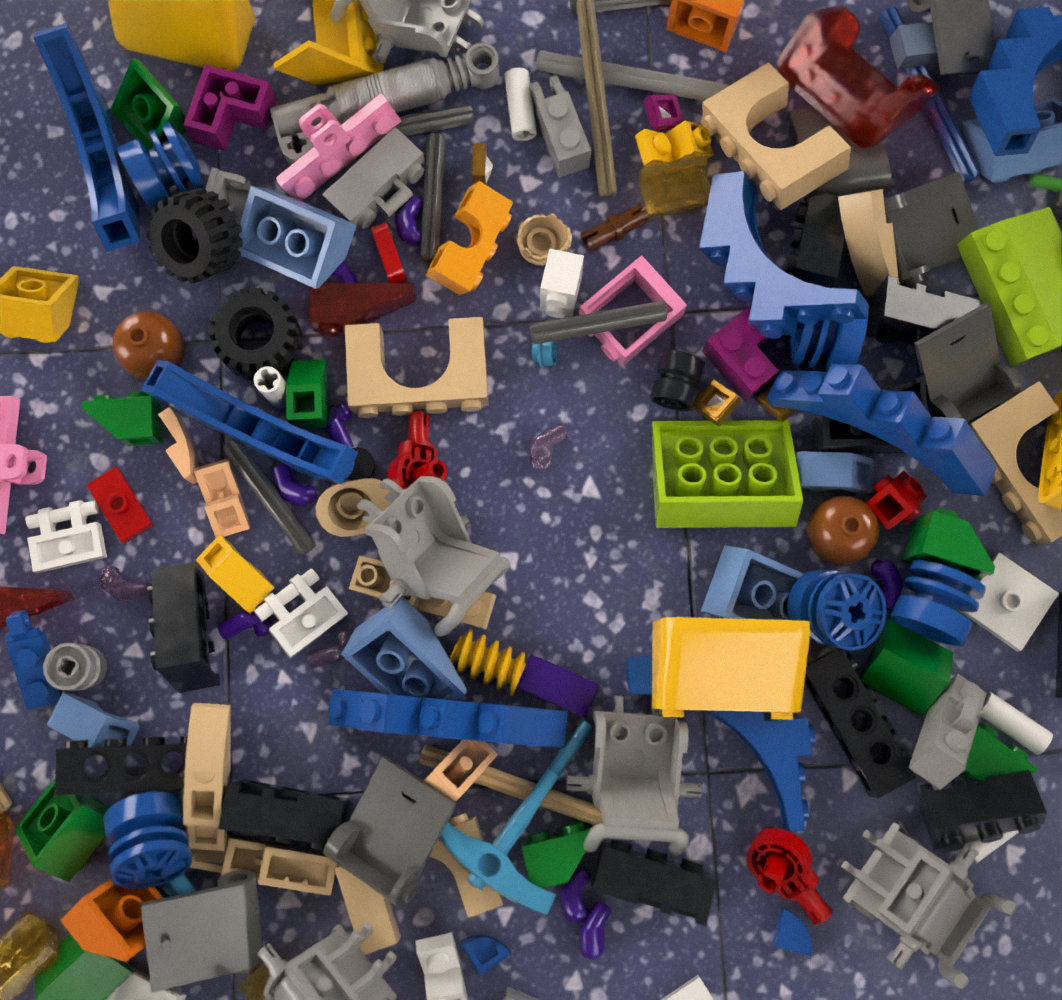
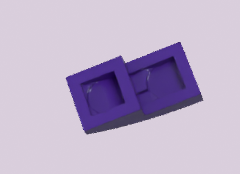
(558, 685)

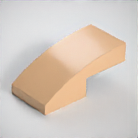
(183, 452)
(222, 498)

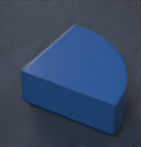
(792, 934)
(484, 951)

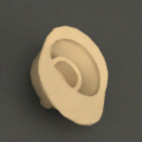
(338, 509)

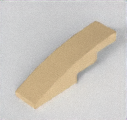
(272, 864)

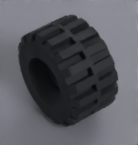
(176, 245)
(239, 314)

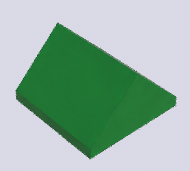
(145, 105)
(907, 668)
(80, 974)

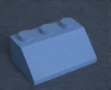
(1043, 154)
(293, 236)

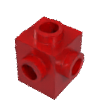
(896, 499)

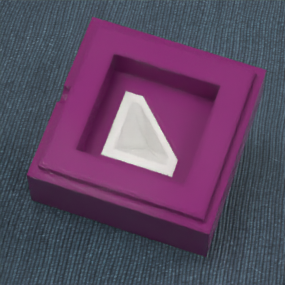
(663, 111)

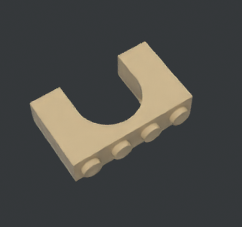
(780, 173)
(374, 391)
(1000, 435)
(369, 906)

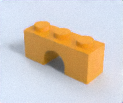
(485, 215)

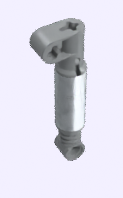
(402, 88)

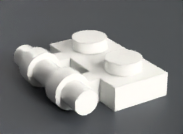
(67, 546)
(307, 621)

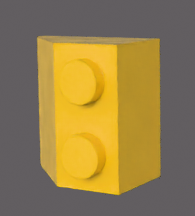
(36, 303)

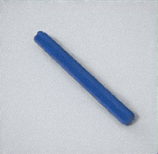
(937, 111)

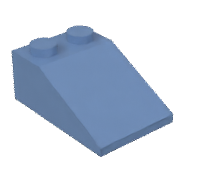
(749, 586)
(403, 655)

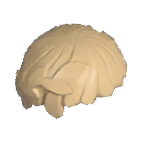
(540, 234)

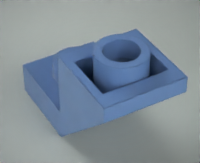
(835, 471)
(85, 720)

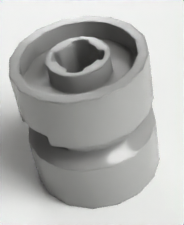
(74, 667)

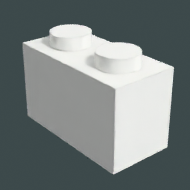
(561, 283)

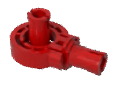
(416, 455)
(787, 870)

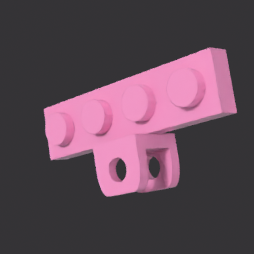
(335, 144)
(15, 458)

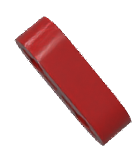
(388, 253)

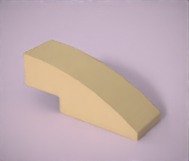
(869, 238)

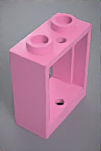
(655, 288)

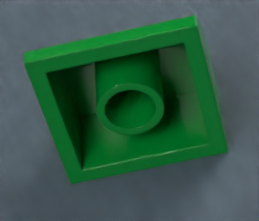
(947, 541)
(62, 832)

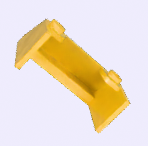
(341, 49)

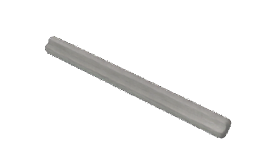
(631, 76)

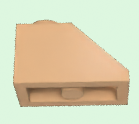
(461, 768)

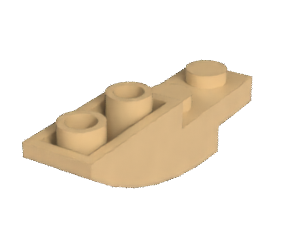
(373, 580)
(207, 775)

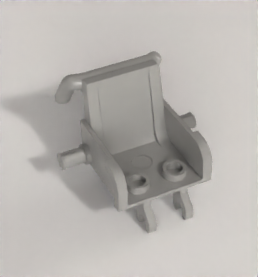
(415, 24)
(429, 549)
(637, 777)
(922, 899)
(329, 970)

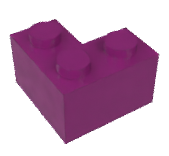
(222, 101)
(738, 358)

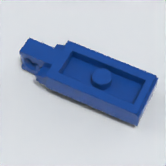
(27, 653)

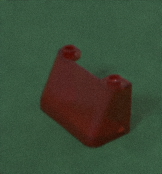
(844, 84)

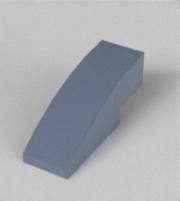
(914, 46)

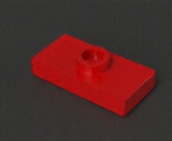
(120, 505)

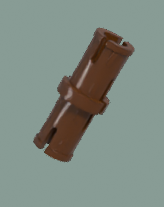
(614, 227)

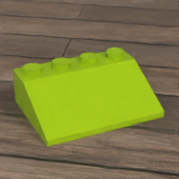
(1020, 275)
(725, 474)

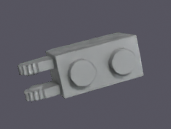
(561, 129)

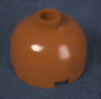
(144, 340)
(842, 530)

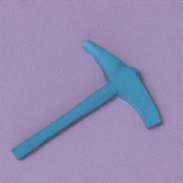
(489, 862)

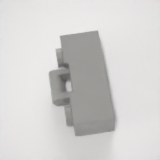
(374, 178)
(948, 732)

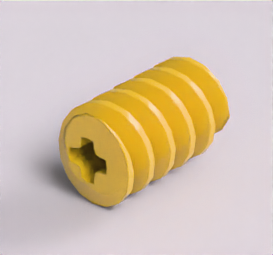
(489, 661)

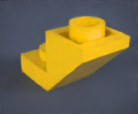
(670, 146)
(234, 574)

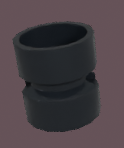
(678, 375)

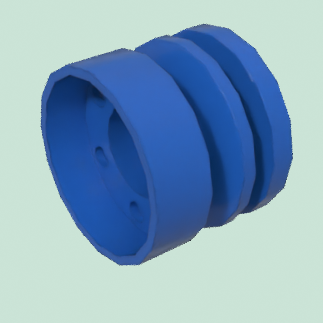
(162, 166)
(836, 341)
(939, 598)
(841, 608)
(146, 840)

